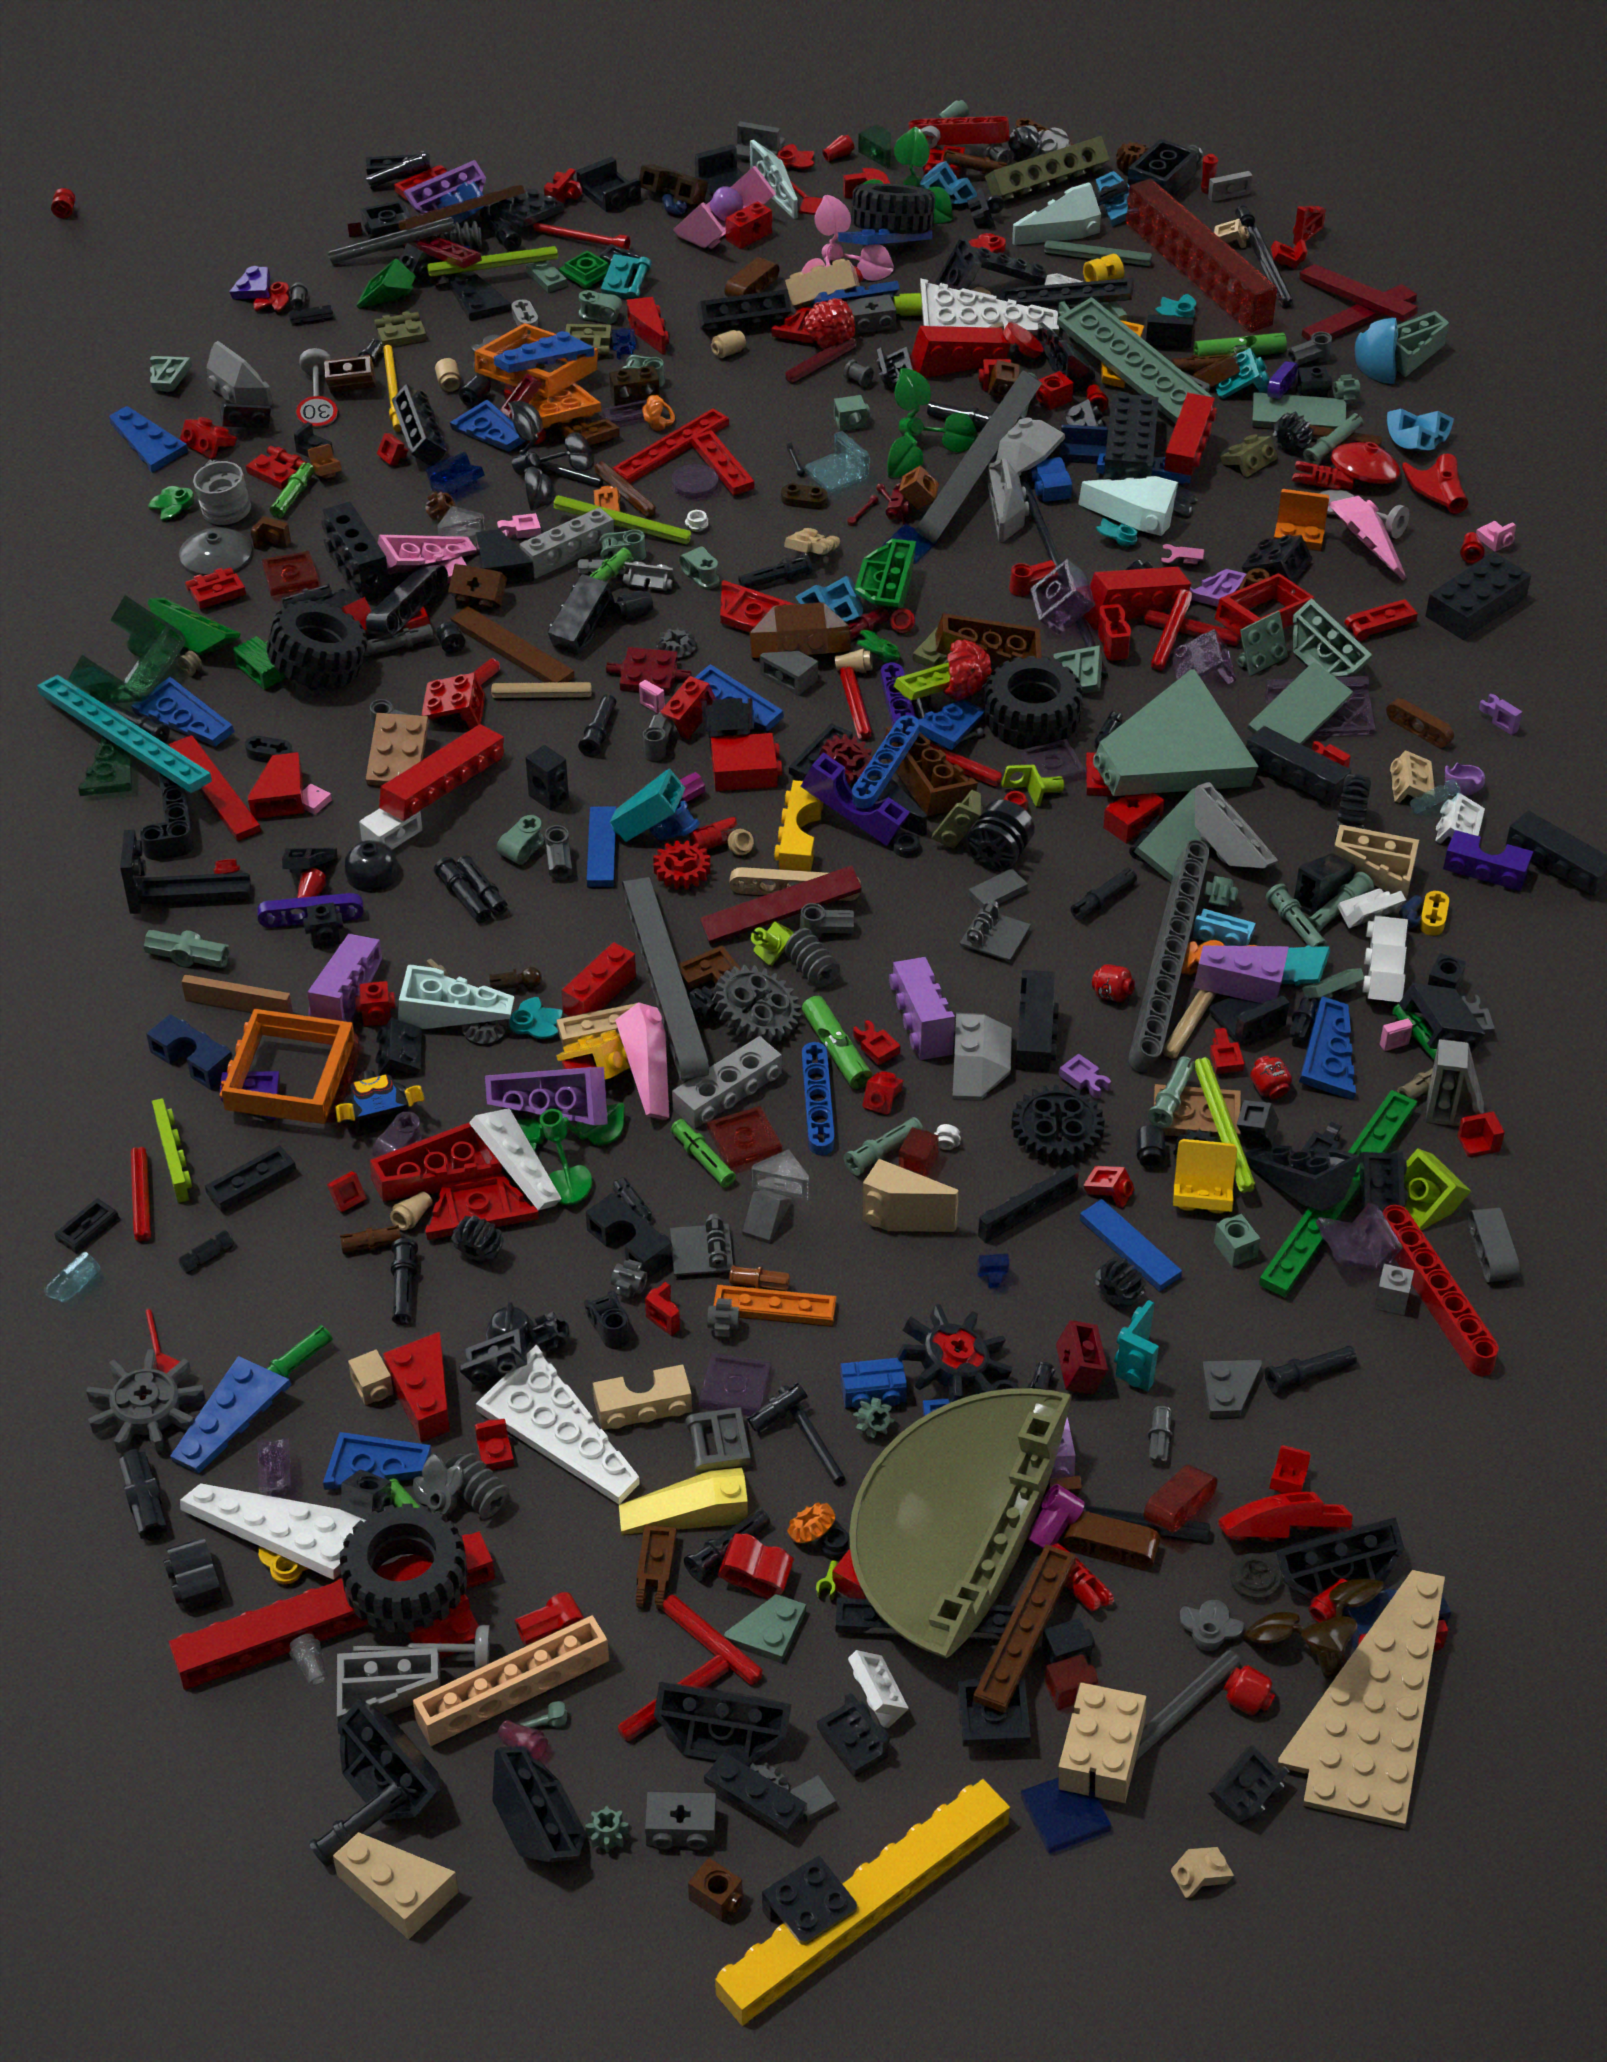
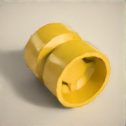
(1106, 268)

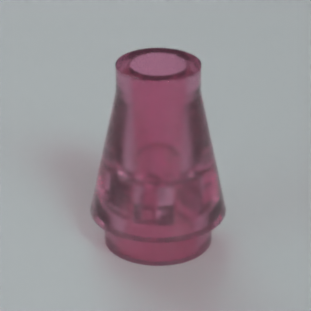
(520, 1735)

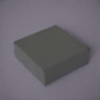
(817, 1797)

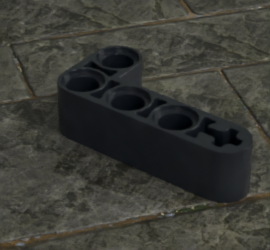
(175, 834)

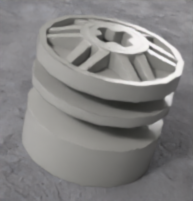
(222, 493)

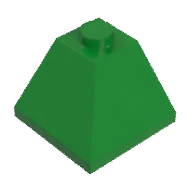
(387, 285)

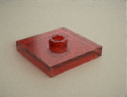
(290, 573)
(744, 1137)

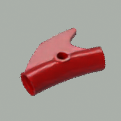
(1439, 483)

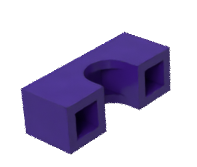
(1504, 869)

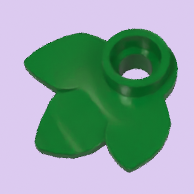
(172, 501)
(884, 649)

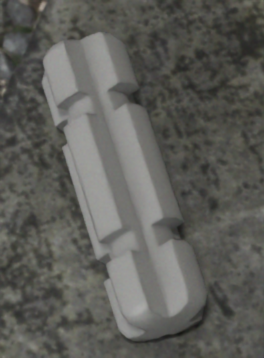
(585, 566)

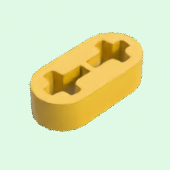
(1430, 912)

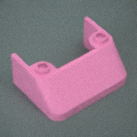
(705, 228)

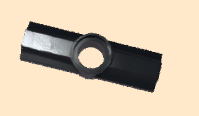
(142, 1495)

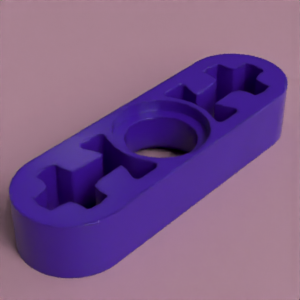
(1282, 380)

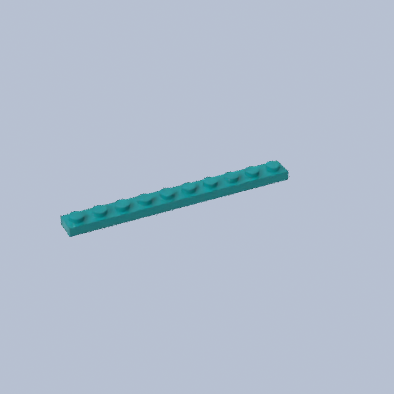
(125, 734)

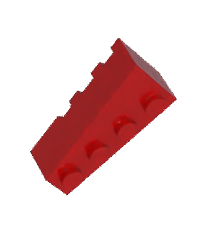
(956, 349)
(1136, 591)
(432, 1162)

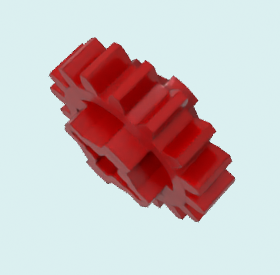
(681, 864)

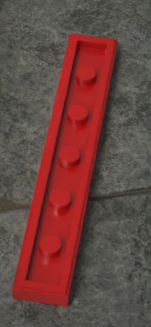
(669, 446)
(219, 792)

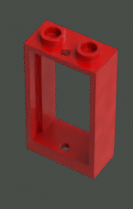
(1234, 607)

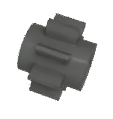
(629, 1278)
(723, 1317)

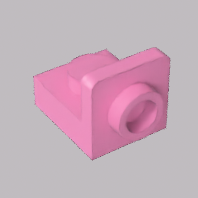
(1496, 536)

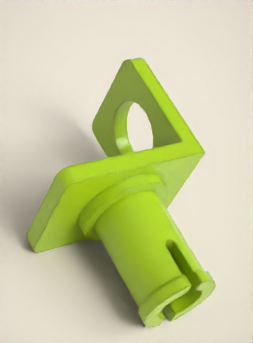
(1033, 782)
(771, 943)

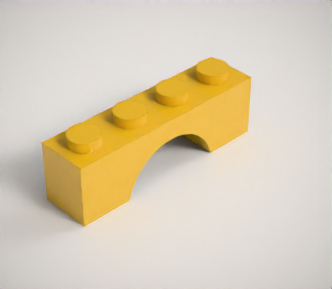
(797, 847)

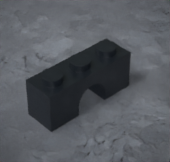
(615, 1220)

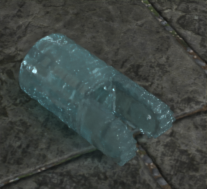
(73, 1277)

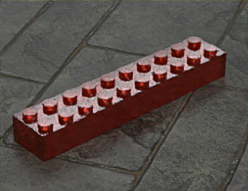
(1201, 255)

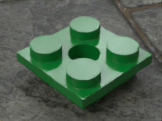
(585, 269)

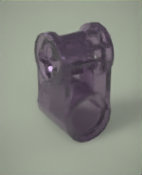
(399, 1134)

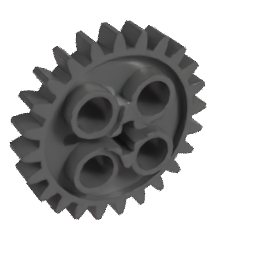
(743, 990)

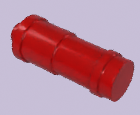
(1209, 170)

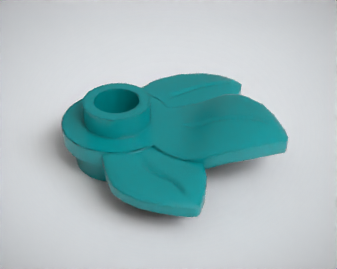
(1181, 308)
(1123, 534)
(535, 1019)

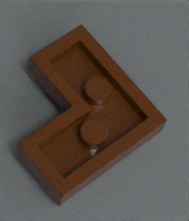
(594, 432)
(706, 967)

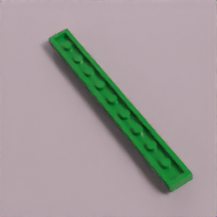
(1306, 1237)

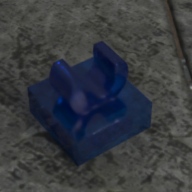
(993, 1267)

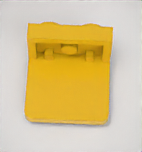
(607, 1052)
(1204, 1175)

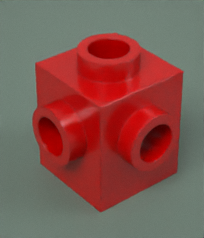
(375, 1003)

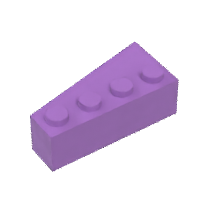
(338, 984)
(923, 1008)
(574, 1092)

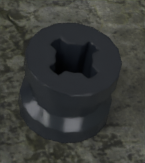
(450, 637)

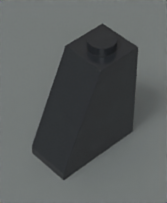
(502, 555)
(1320, 881)

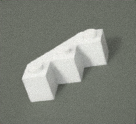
(1385, 958)

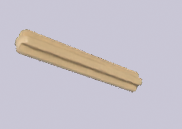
(541, 690)
(1188, 1023)

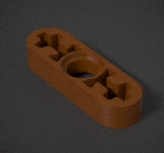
(1434, 731)

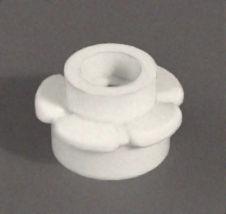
(696, 520)
(948, 1137)

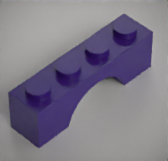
(828, 783)

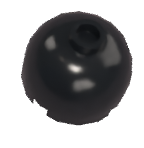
(371, 866)

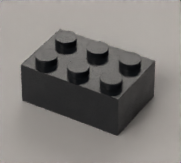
(1166, 165)

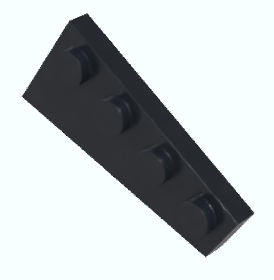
(476, 295)

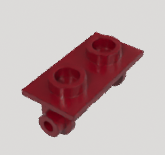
(898, 506)

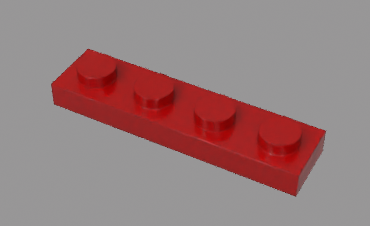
(723, 462)

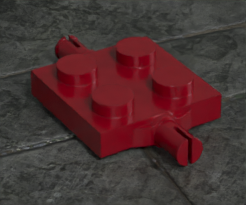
(650, 665)

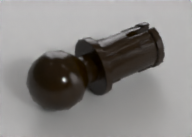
(529, 977)

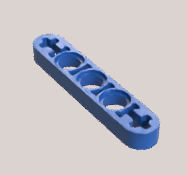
(885, 771)
(817, 1108)

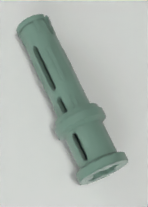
(1327, 444)
(1359, 885)
(1290, 911)
(1169, 1099)
(873, 1150)

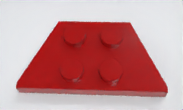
(745, 607)
(480, 1196)

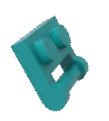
(620, 274)

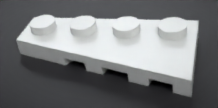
(512, 1149)

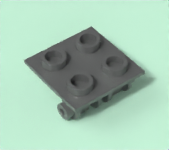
(995, 932)
(702, 1248)

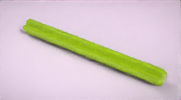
(496, 261)
(625, 520)
(1223, 1121)

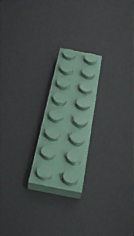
(1129, 356)

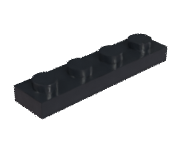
(1028, 1203)

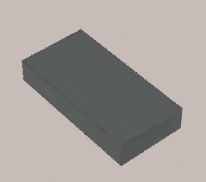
(998, 888)

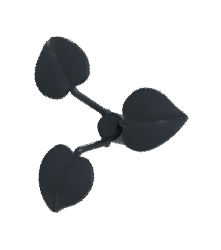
(538, 485)

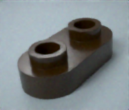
(804, 496)

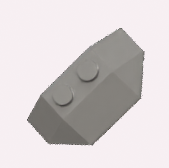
(236, 378)
(1028, 444)
(1006, 499)
(1227, 831)
(980, 1055)

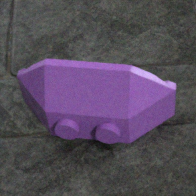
(427, 195)

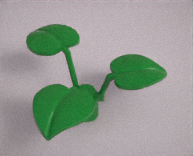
(914, 150)
(910, 393)
(575, 1182)

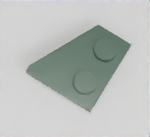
(168, 372)
(1085, 664)
(769, 1628)

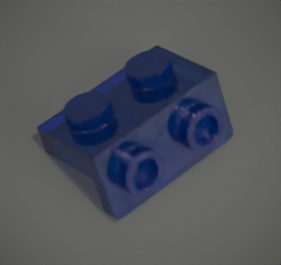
(453, 473)

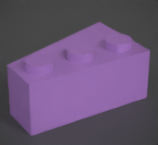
(1242, 971)

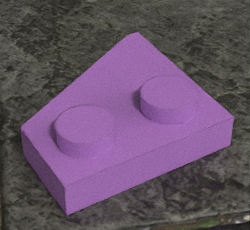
(1217, 586)

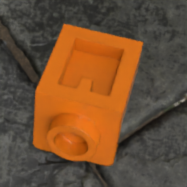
(607, 497)

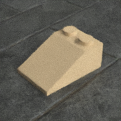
(907, 1201)

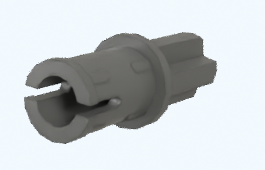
(1160, 1434)

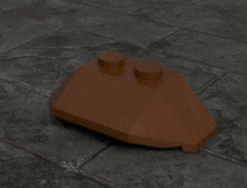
(802, 628)

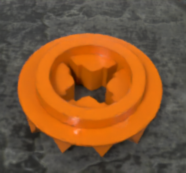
(811, 1523)

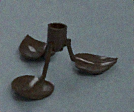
(1324, 1638)

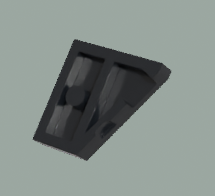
(305, 858)

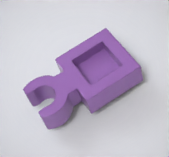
(1083, 1073)

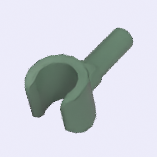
(556, 1717)

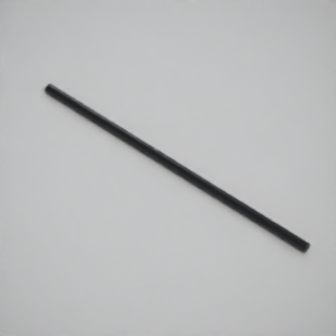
(1053, 555)

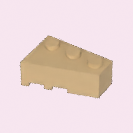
(805, 287)
(1381, 856)
(395, 1882)

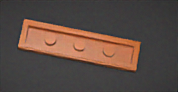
(780, 1305)

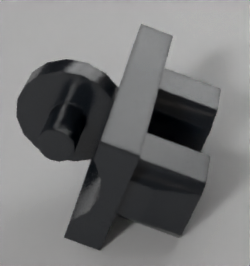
(982, 208)

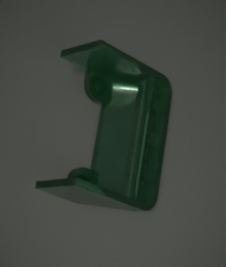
(150, 640)

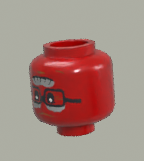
(1113, 983)
(1271, 1077)

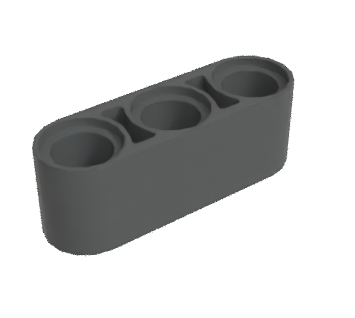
(1493, 1245)

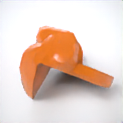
(652, 412)

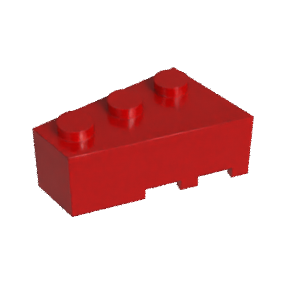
(420, 1384)

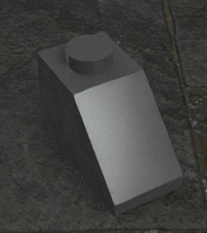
(790, 670)

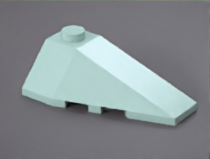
(776, 175)
(1068, 218)
(1135, 502)
(440, 1001)

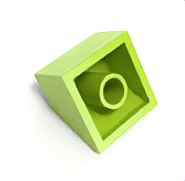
(1431, 1189)

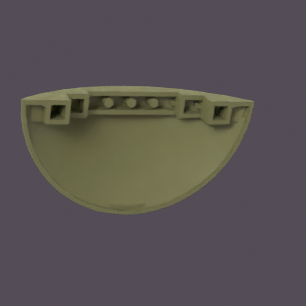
(953, 1510)

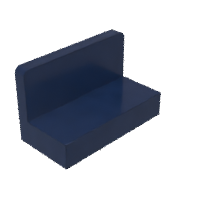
(1083, 443)

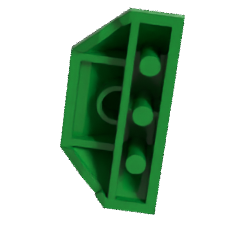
(887, 574)
(200, 633)

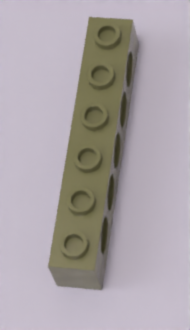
(1092, 149)

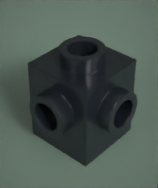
(416, 261)
(323, 924)

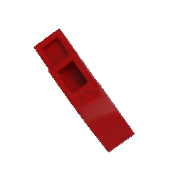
(1273, 1516)

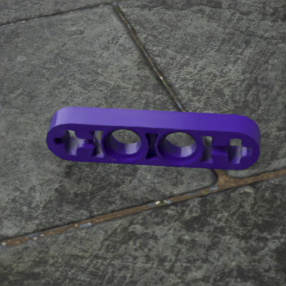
(894, 699)
(278, 919)

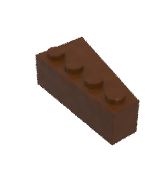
(932, 778)

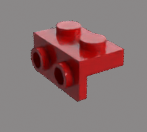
(205, 436)

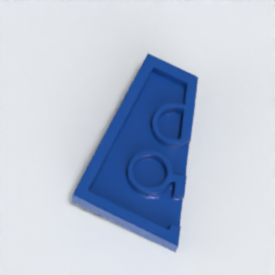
(488, 425)
(375, 1455)

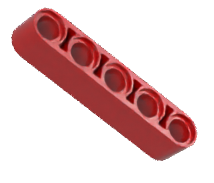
(967, 129)

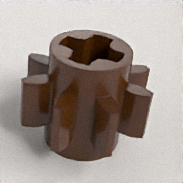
(439, 505)

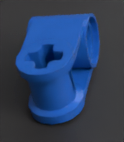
(675, 825)

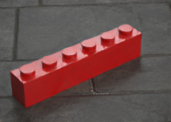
(441, 772)

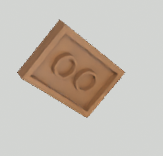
(395, 746)
(1196, 1113)

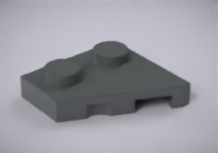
(1228, 1386)

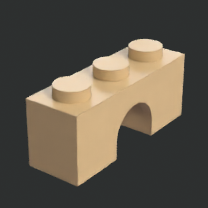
(622, 1407)

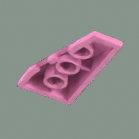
(1364, 522)

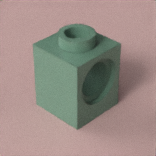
(850, 412)
(1236, 1240)

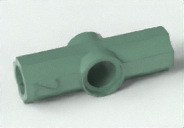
(186, 948)

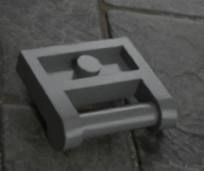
(728, 1437)

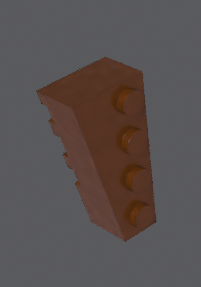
(997, 639)

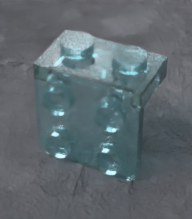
(843, 467)

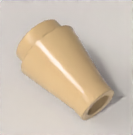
(859, 660)
(409, 1212)

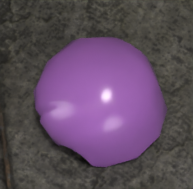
(726, 202)
(1468, 777)

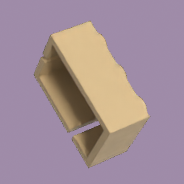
(1102, 1740)

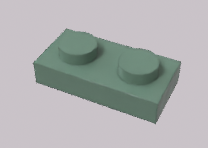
(546, 276)
(1344, 981)

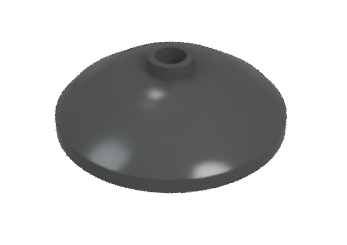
(214, 550)

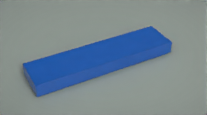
(601, 848)
(1130, 1245)

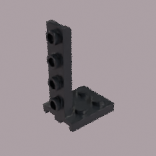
(966, 261)
(172, 889)

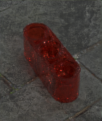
(1180, 1498)

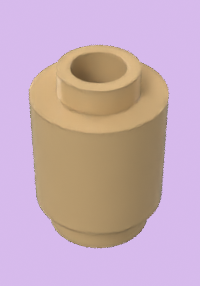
(728, 343)
(448, 374)

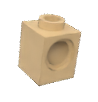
(370, 1377)

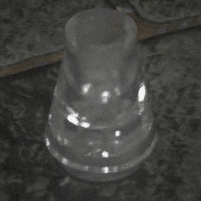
(308, 1656)

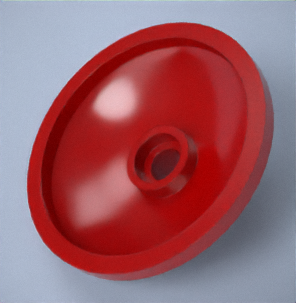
(1366, 462)

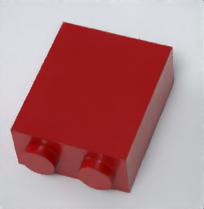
(745, 761)

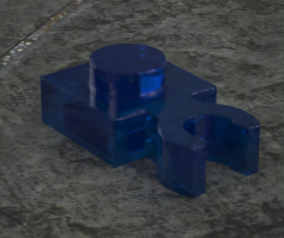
(623, 341)

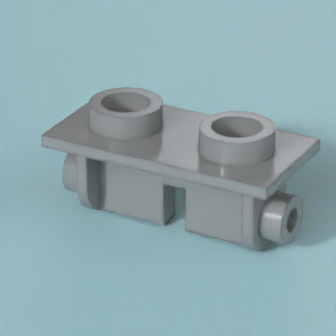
(660, 576)

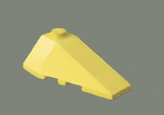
(697, 1502)

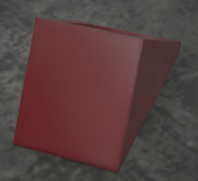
(354, 229)

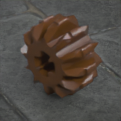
(1128, 154)

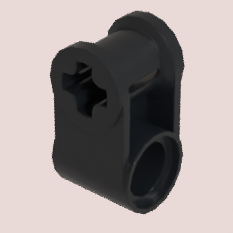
(609, 1320)

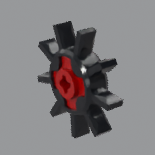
(953, 1354)

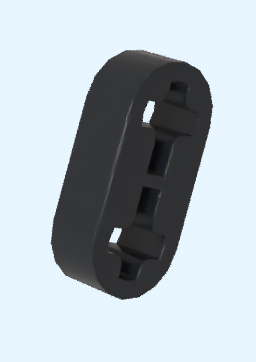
(262, 748)

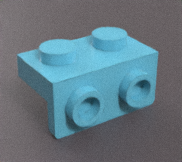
(1223, 928)

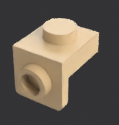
(1199, 1869)

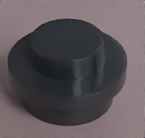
(835, 1542)

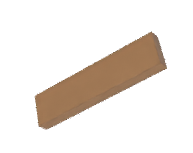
(234, 995)

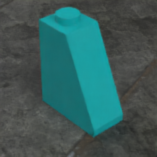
(648, 806)

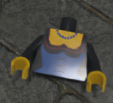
(376, 1102)

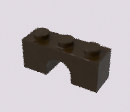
(682, 186)

